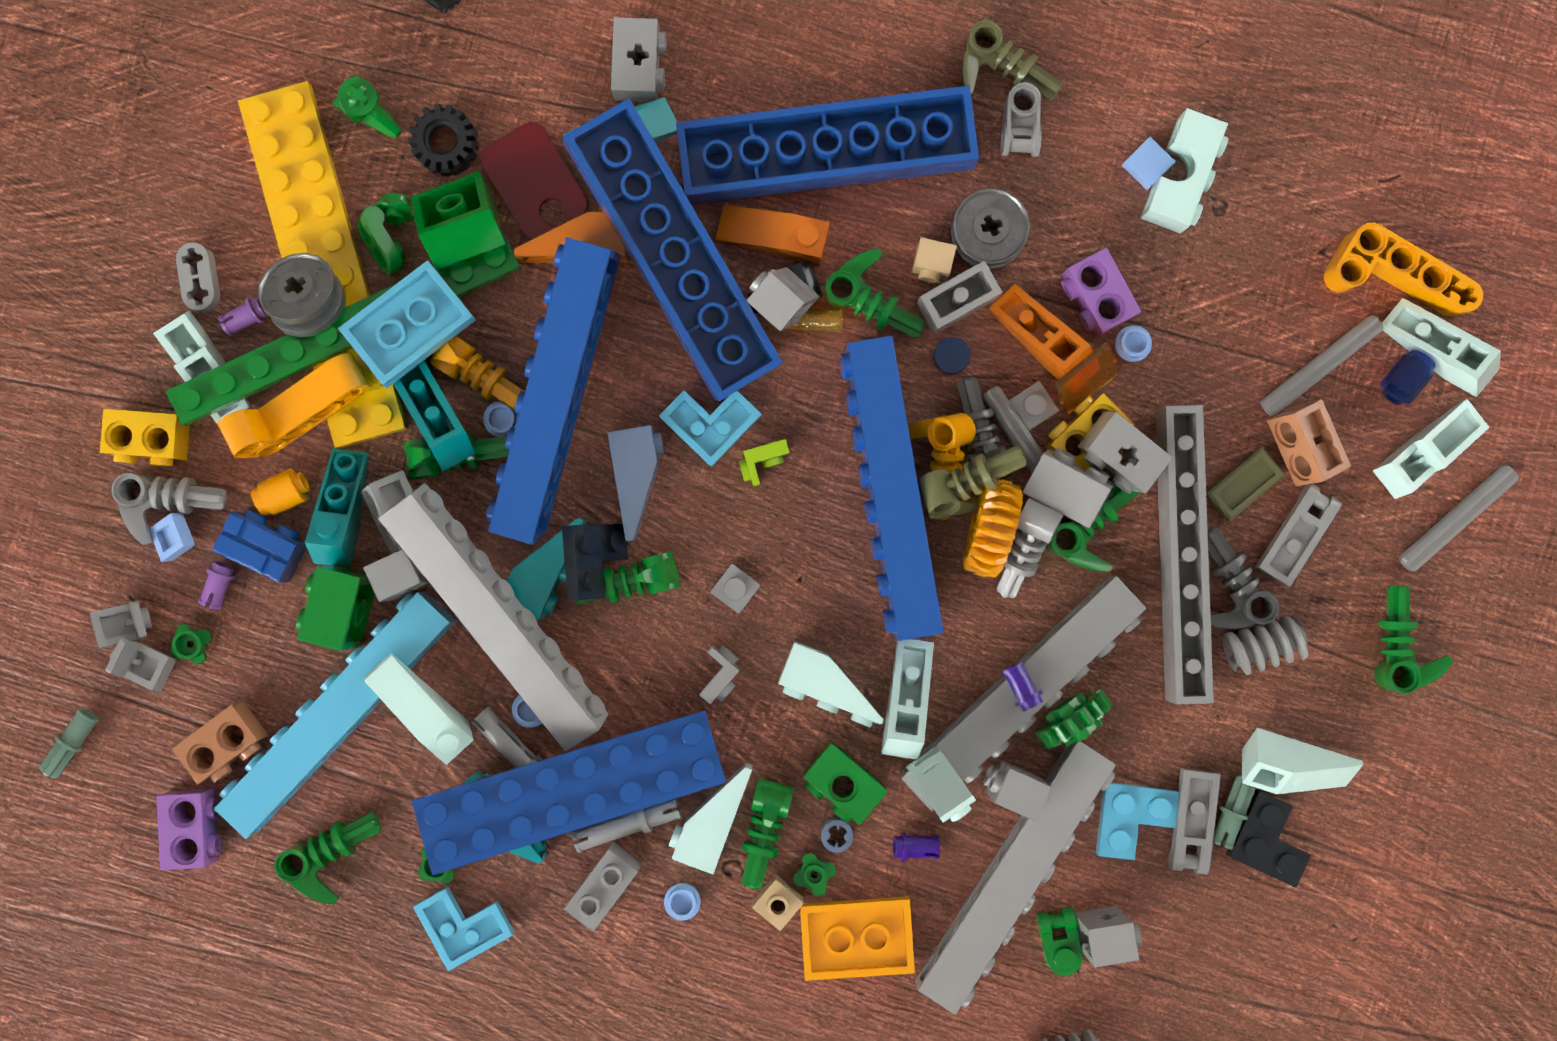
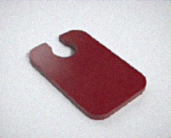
(528, 174)

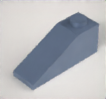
(635, 469)

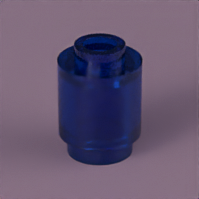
(1407, 377)

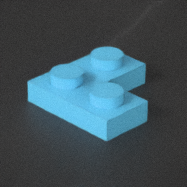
(714, 433)
(1127, 807)
(459, 937)

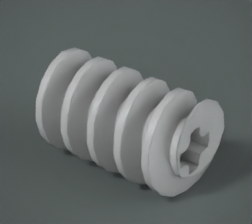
(1265, 643)

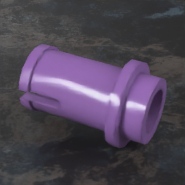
(243, 316)
(217, 583)

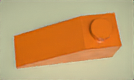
(588, 227)
(774, 233)
(1040, 332)

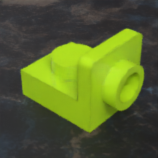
(768, 455)

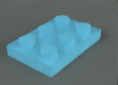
(406, 324)

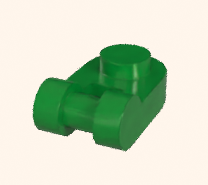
(384, 250)
(1062, 952)

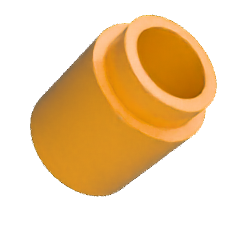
(280, 492)

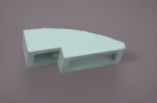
(193, 353)
(1431, 449)

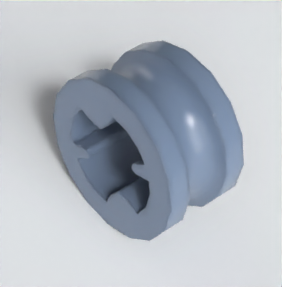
(825, 835)

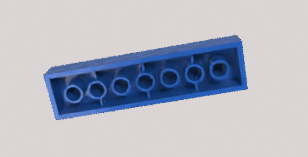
(828, 145)
(671, 249)
(553, 391)
(892, 489)
(567, 792)

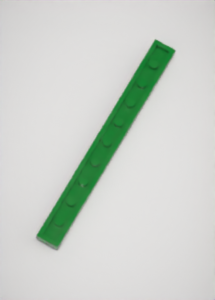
(293, 354)

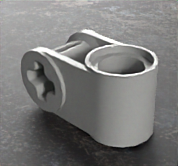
(1020, 128)

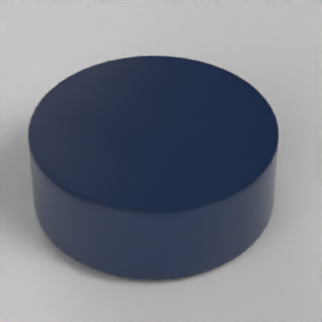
(951, 355)

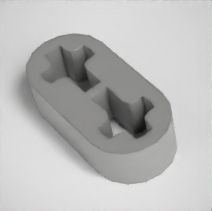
(190, 280)

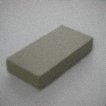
(1244, 484)

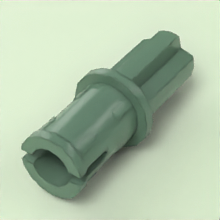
(68, 743)
(1233, 813)

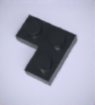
(583, 556)
(1260, 844)

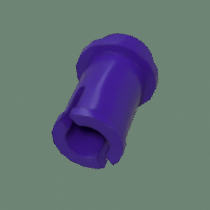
(1022, 686)
(916, 847)

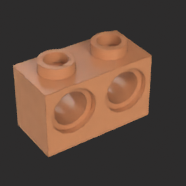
(1309, 443)
(219, 739)

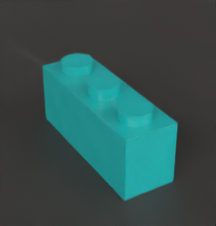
(434, 417)

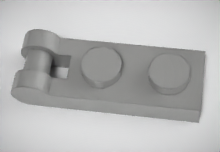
(1298, 535)
(1195, 820)

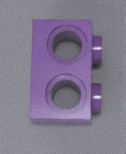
(1109, 289)
(177, 827)

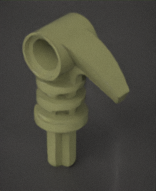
(1005, 57)
(951, 495)

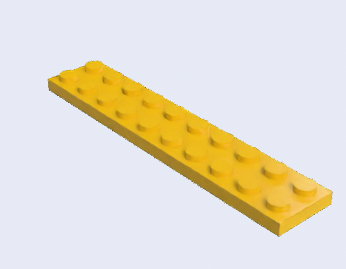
(313, 219)

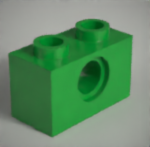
(862, 796)

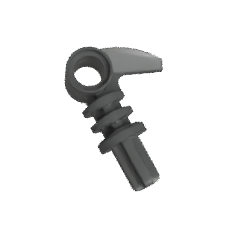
(974, 407)
(1243, 587)

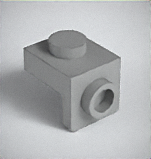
(120, 622)
(141, 664)
(721, 683)

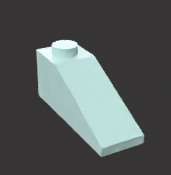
(1457, 354)
(908, 699)
(420, 708)
(707, 828)

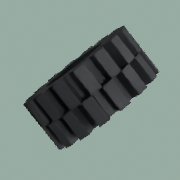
(431, 122)

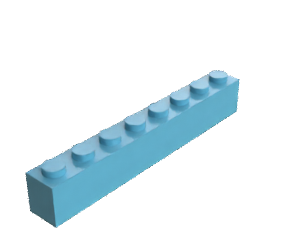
(331, 717)

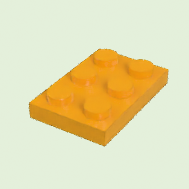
(857, 938)

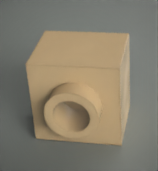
(933, 260)
(777, 890)

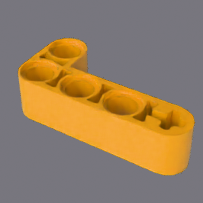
(1409, 276)
(294, 411)

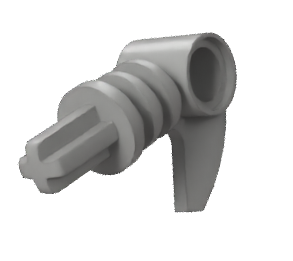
(158, 494)
(1034, 531)

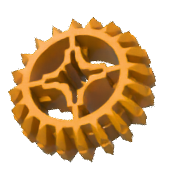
(992, 529)

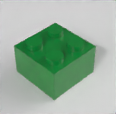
(457, 220)
(335, 608)

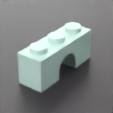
(1197, 142)

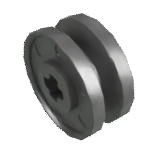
(998, 210)
(301, 295)

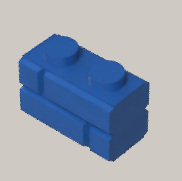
(260, 546)

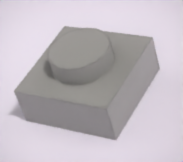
(1034, 405)
(735, 588)

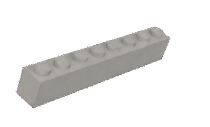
(1184, 556)
(495, 616)
(1050, 664)
(1013, 878)

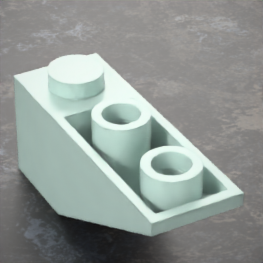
(818, 676)
(1293, 766)
(941, 785)

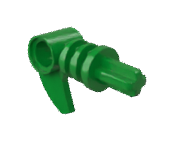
(359, 103)
(872, 305)
(423, 464)
(1077, 552)
(656, 574)
(1397, 647)
(771, 802)
(317, 853)

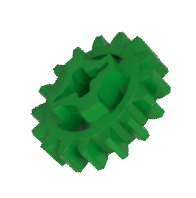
(1074, 719)

